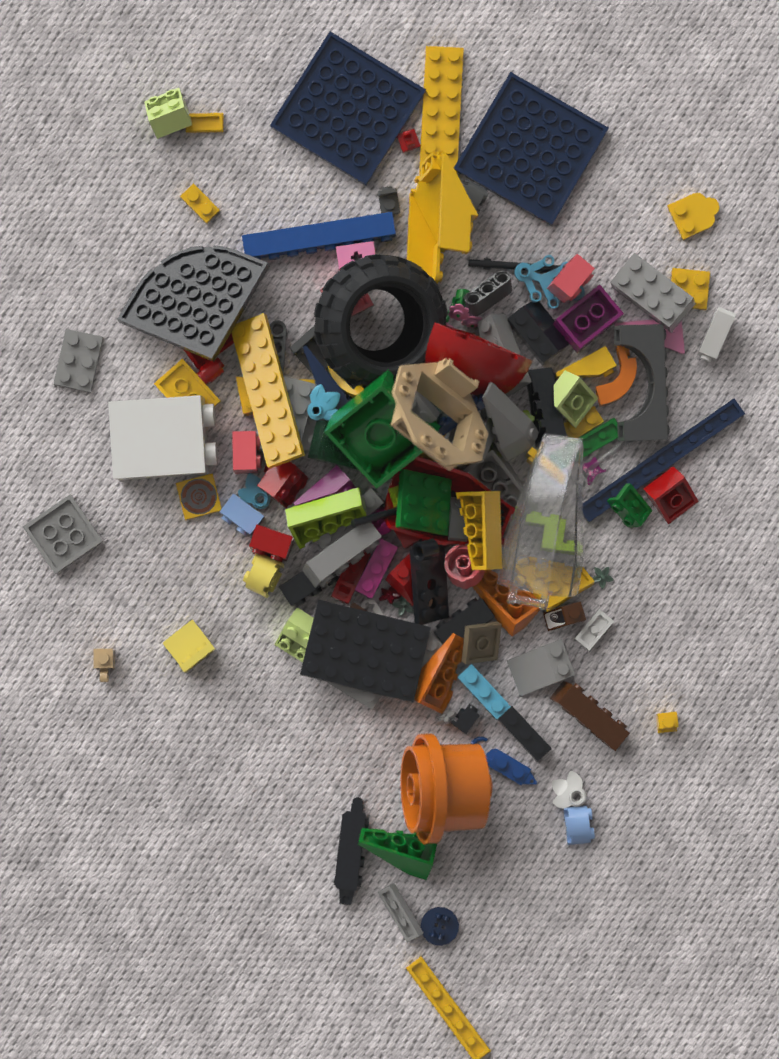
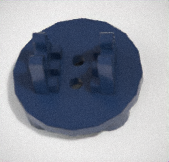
(442, 917)

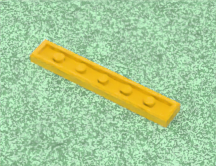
(448, 1009)

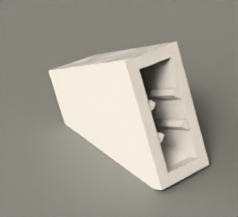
(716, 334)

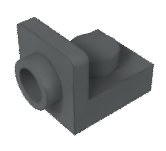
(389, 200)

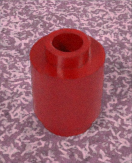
(211, 370)

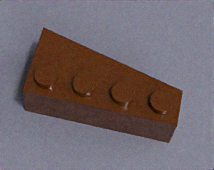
(590, 715)

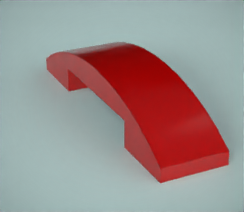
(349, 579)

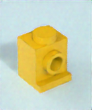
(667, 722)

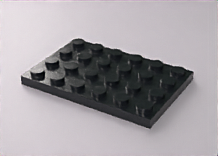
(365, 651)

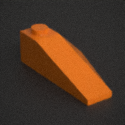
(511, 616)
(438, 675)

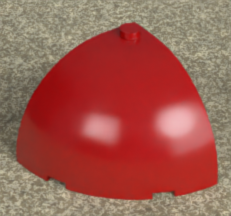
(477, 358)

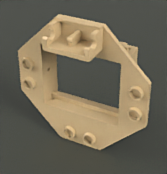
(450, 392)

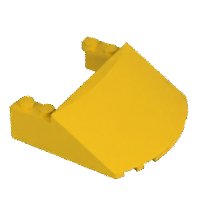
(438, 215)

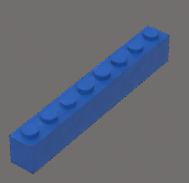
(319, 236)

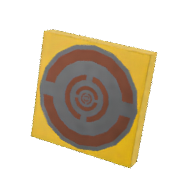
(198, 496)

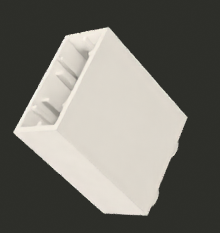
(161, 437)

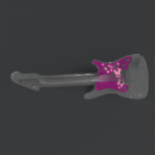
(591, 467)

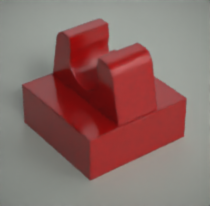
(408, 140)

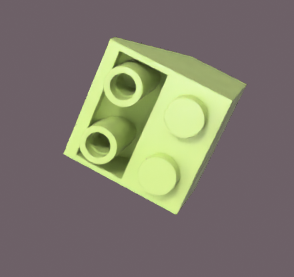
(167, 113)
(295, 634)

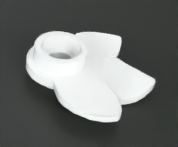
(566, 789)

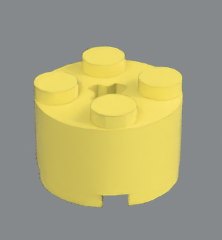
(263, 575)

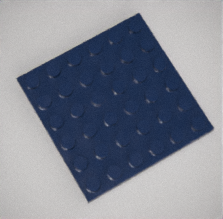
(347, 108)
(531, 148)

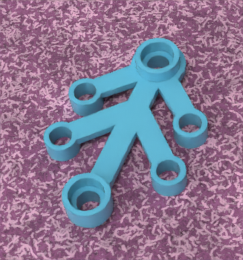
(544, 280)

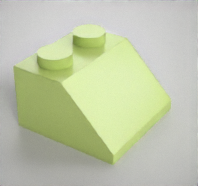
(573, 397)

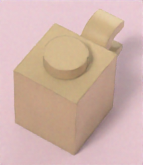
(104, 660)

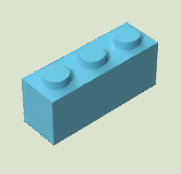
(483, 692)

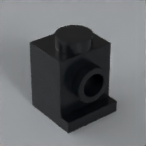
(466, 718)

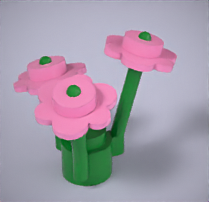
(460, 312)

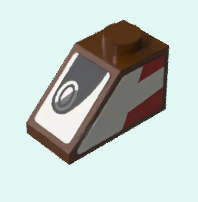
(564, 616)

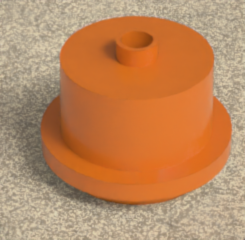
(444, 788)

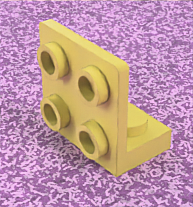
(189, 646)

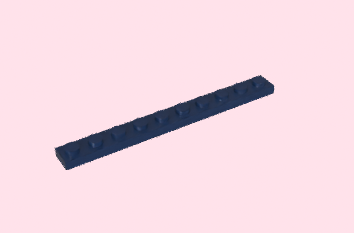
(664, 457)

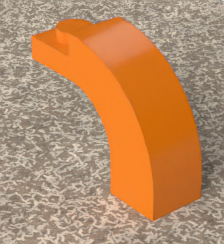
(616, 389)

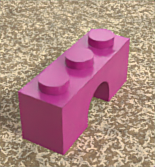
(376, 569)

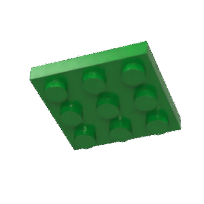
(423, 502)

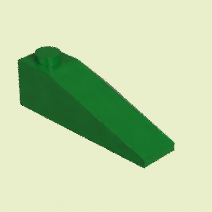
(400, 850)

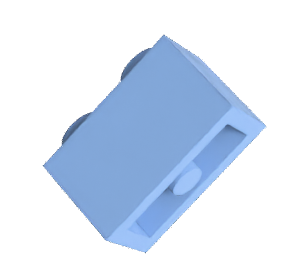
(241, 514)

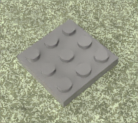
(63, 534)

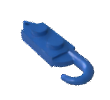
(507, 765)

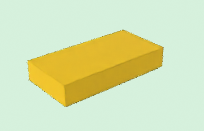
(206, 123)

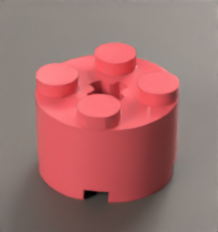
(461, 576)

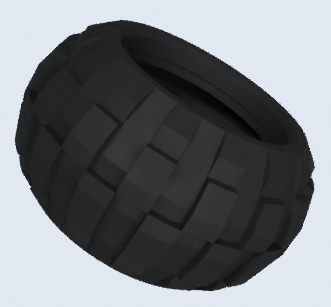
(408, 284)

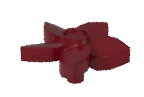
(389, 595)

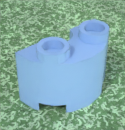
(578, 825)

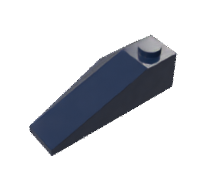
(323, 377)

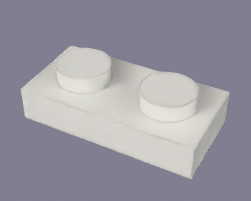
(594, 630)

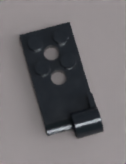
(427, 563)

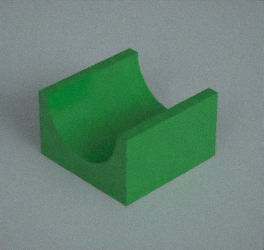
(366, 435)

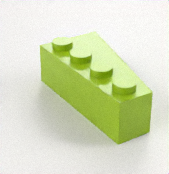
(324, 515)

